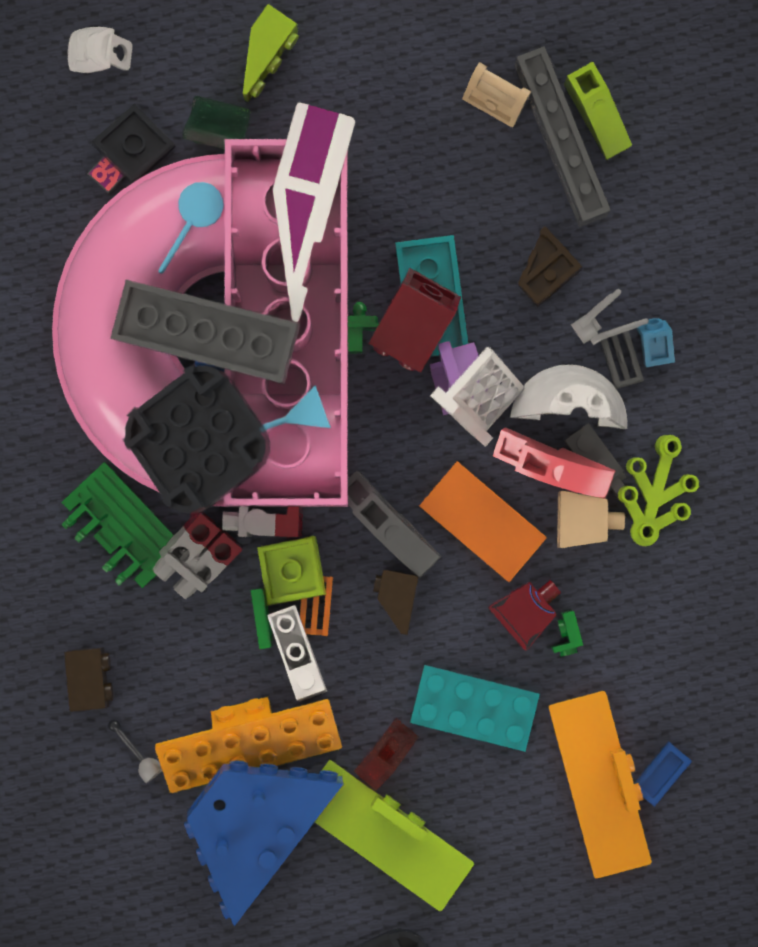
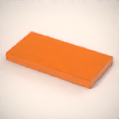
(483, 521)

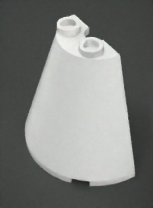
(567, 387)

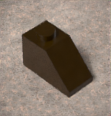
(397, 596)

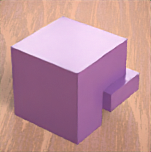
(452, 365)

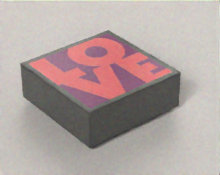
(106, 175)

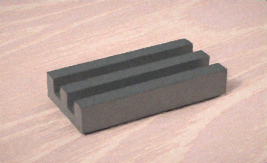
(610, 362)

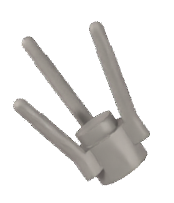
(587, 326)

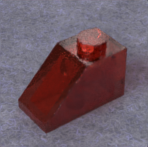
(386, 754)

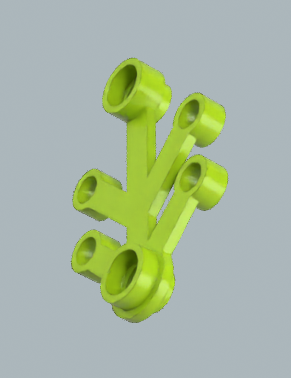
(655, 494)

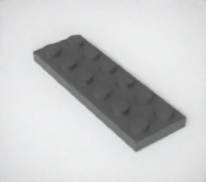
(205, 331)

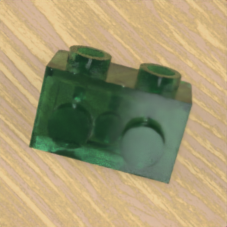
(215, 121)

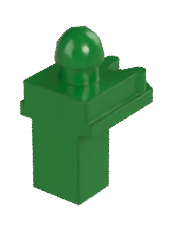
(358, 324)

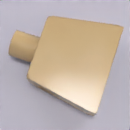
(585, 519)

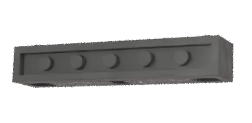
(562, 137)

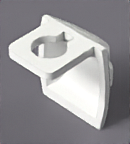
(92, 50)

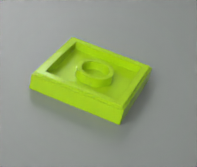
(291, 570)

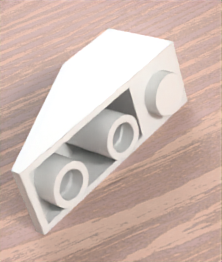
(297, 653)

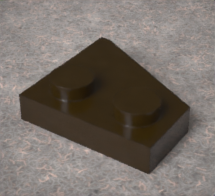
(547, 268)

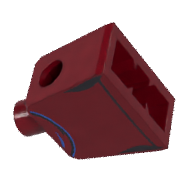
(526, 611)

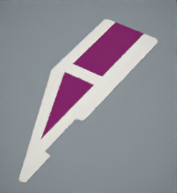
(307, 189)

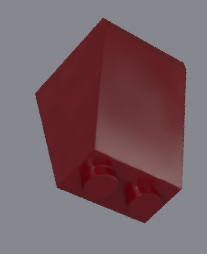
(415, 321)

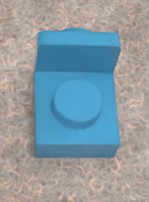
(656, 343)

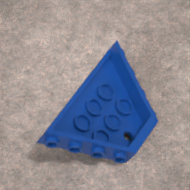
(257, 828)

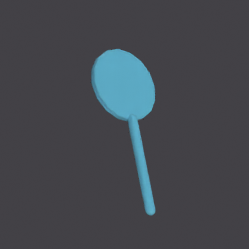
(200, 207)

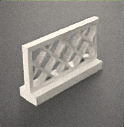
(467, 411)

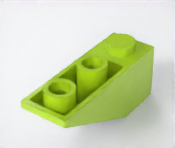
(268, 40)
(598, 110)

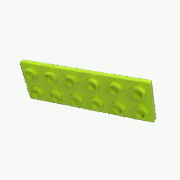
(394, 840)

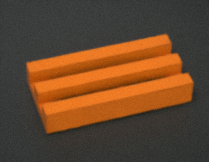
(313, 630)

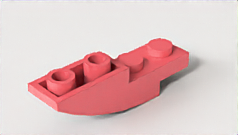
(553, 466)

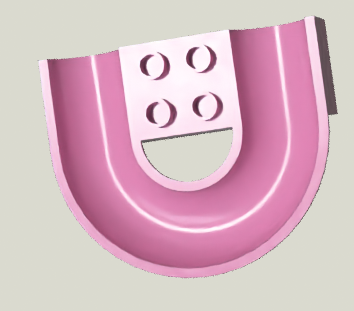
(131, 241)

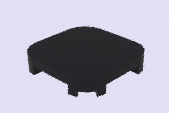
(197, 439)

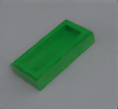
(262, 622)

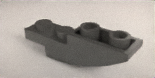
(389, 526)

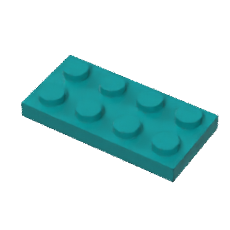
(437, 261)
(474, 708)

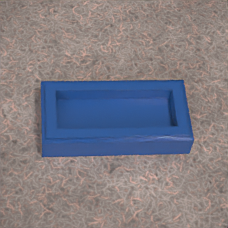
(662, 773)

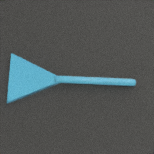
(307, 412)

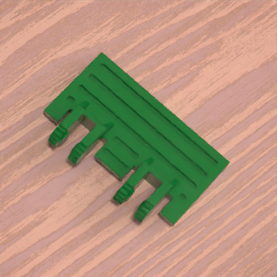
(124, 523)

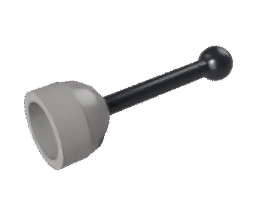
(148, 767)

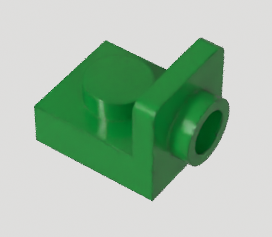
(568, 628)

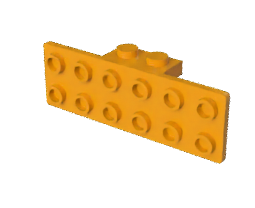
(249, 735)
(601, 784)

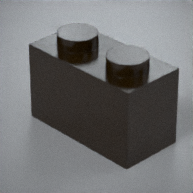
(88, 679)

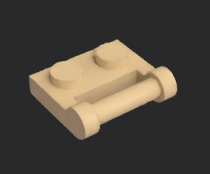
(495, 95)

